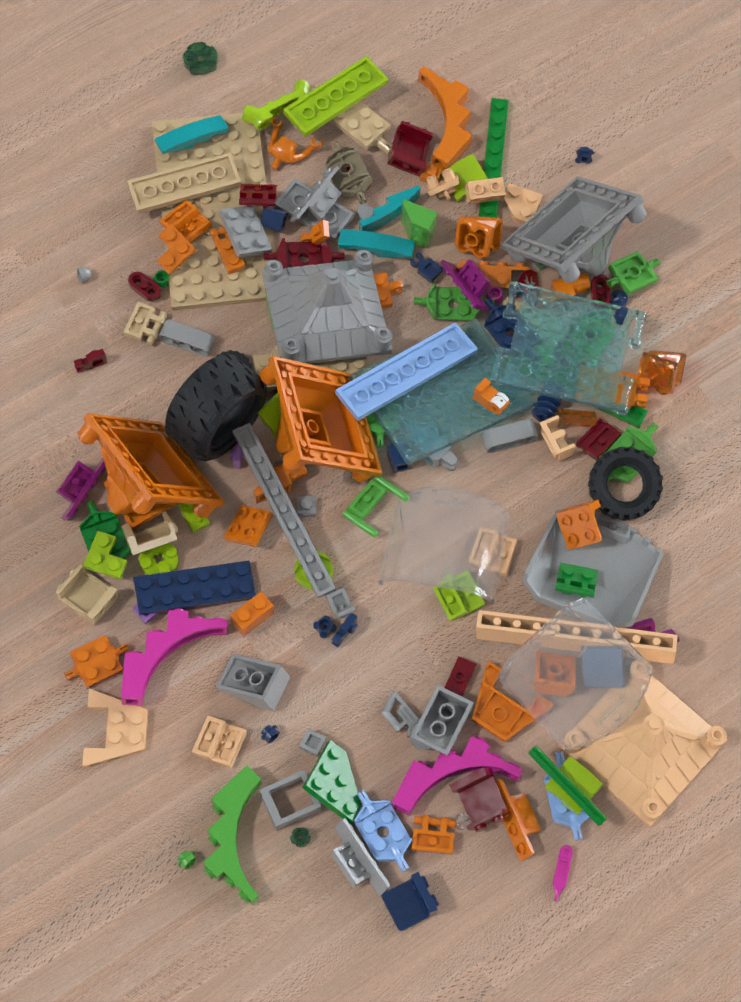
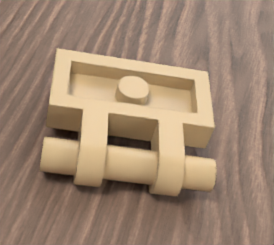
(140, 320)

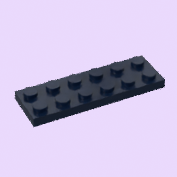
(194, 587)

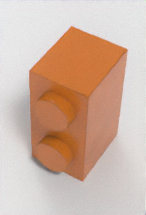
(252, 614)

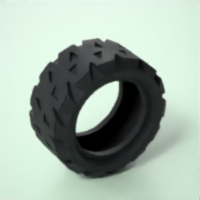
(212, 405)

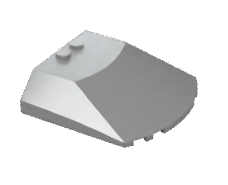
(623, 563)

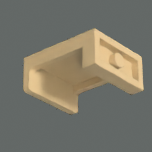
(152, 536)
(86, 594)

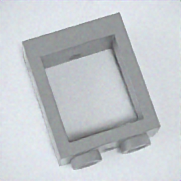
(295, 817)

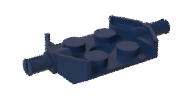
(497, 325)

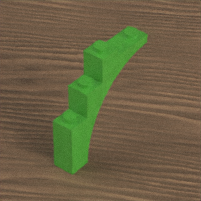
(223, 833)

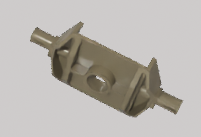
(356, 179)

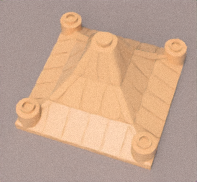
(652, 753)

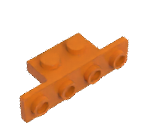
(498, 274)
(520, 822)

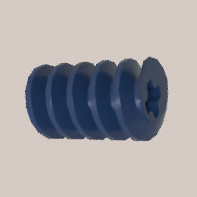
(545, 408)

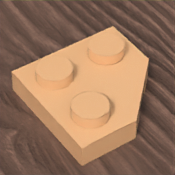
(521, 202)

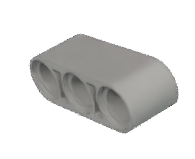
(186, 338)
(509, 436)

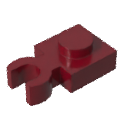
(92, 360)

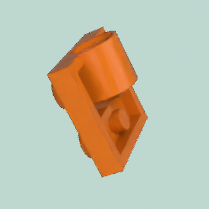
(248, 526)

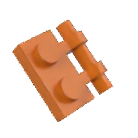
(433, 841)

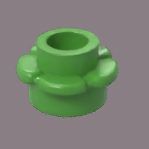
(186, 859)

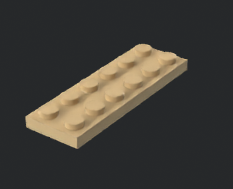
(184, 183)

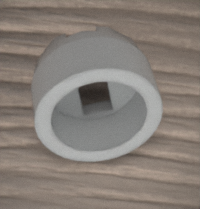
(83, 274)

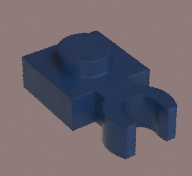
(427, 269)
(347, 627)

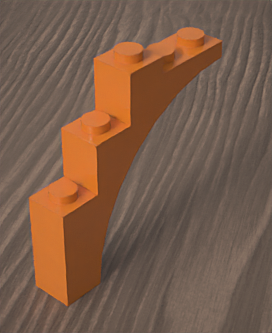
(450, 98)

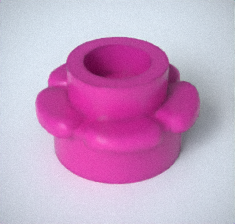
(494, 290)

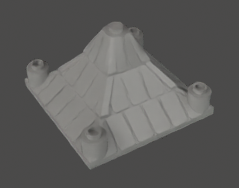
(576, 228)
(326, 310)

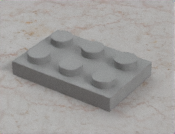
(245, 231)

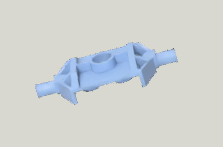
(560, 813)
(378, 815)

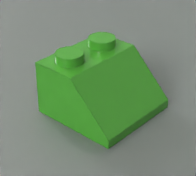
(418, 223)

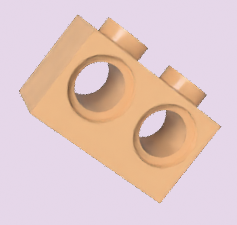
(485, 190)

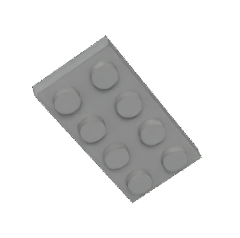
(337, 215)

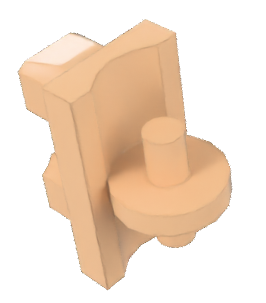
(449, 181)

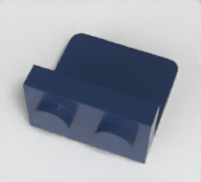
(410, 902)

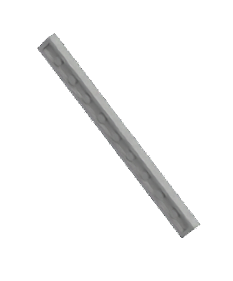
(284, 511)

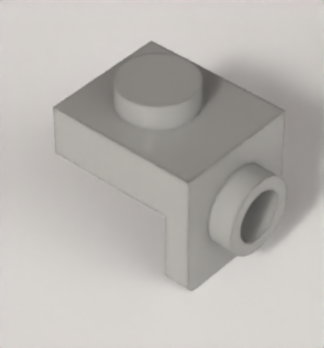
(339, 603)

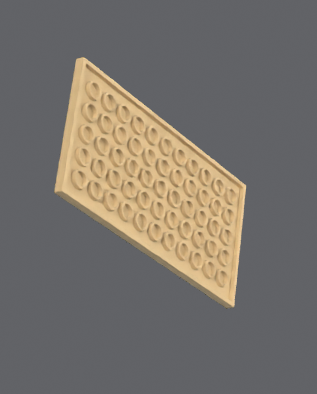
(203, 277)

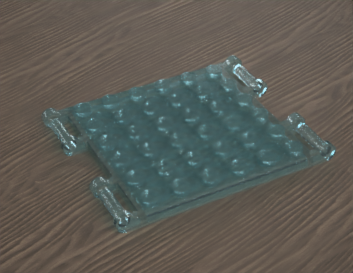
(567, 348)

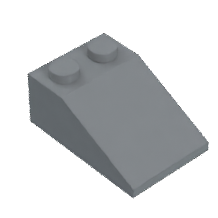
(254, 681)
(442, 720)

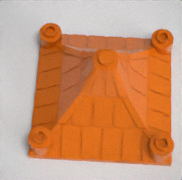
(315, 421)
(146, 466)

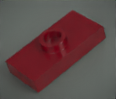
(460, 676)

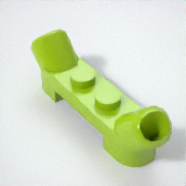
(262, 117)

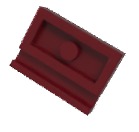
(598, 439)

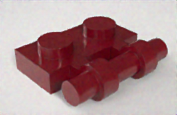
(258, 195)

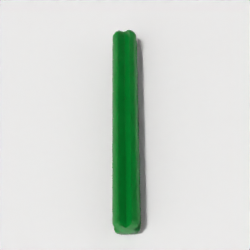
(567, 785)

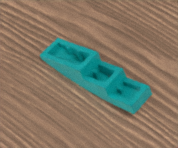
(189, 134)
(389, 211)
(381, 244)

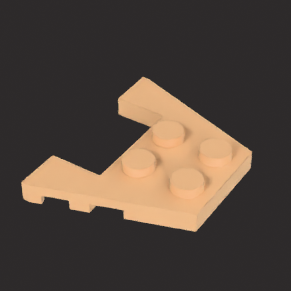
(125, 729)

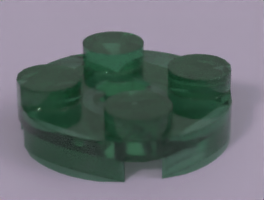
(200, 67)

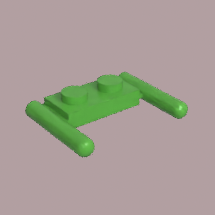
(368, 500)

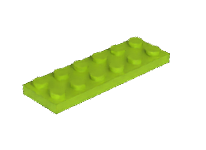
(335, 96)

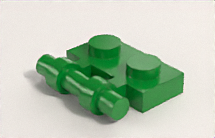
(578, 576)

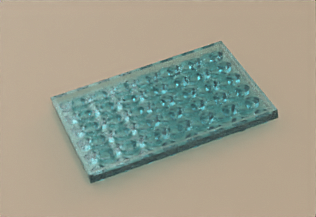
(443, 407)

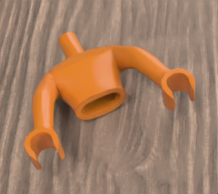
(284, 148)

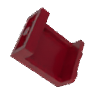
(410, 148)

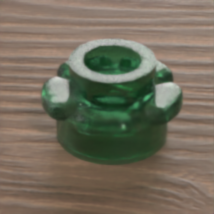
(300, 832)

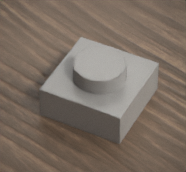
(306, 506)
(312, 742)

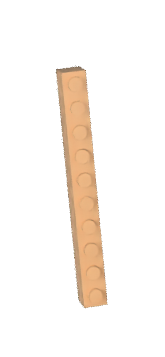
(519, 628)

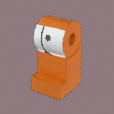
(490, 397)

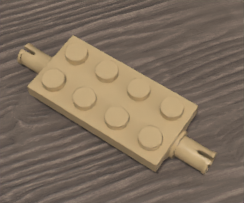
(363, 126)

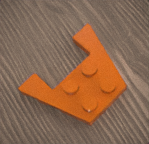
(496, 711)

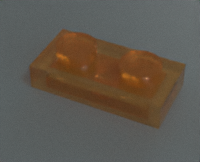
(584, 418)

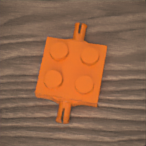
(96, 661)

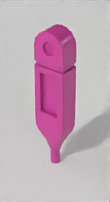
(562, 870)

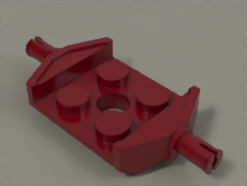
(290, 252)

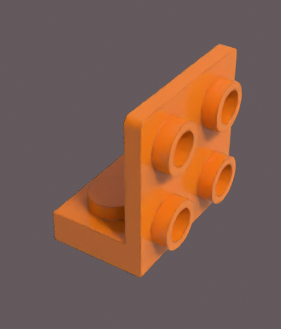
(579, 525)

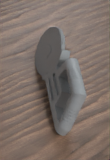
(406, 715)

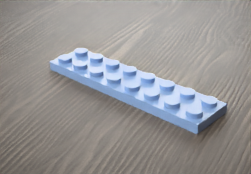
(406, 371)

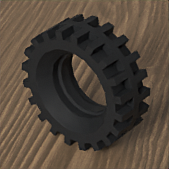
(643, 465)

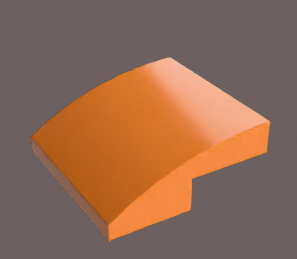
(187, 221)

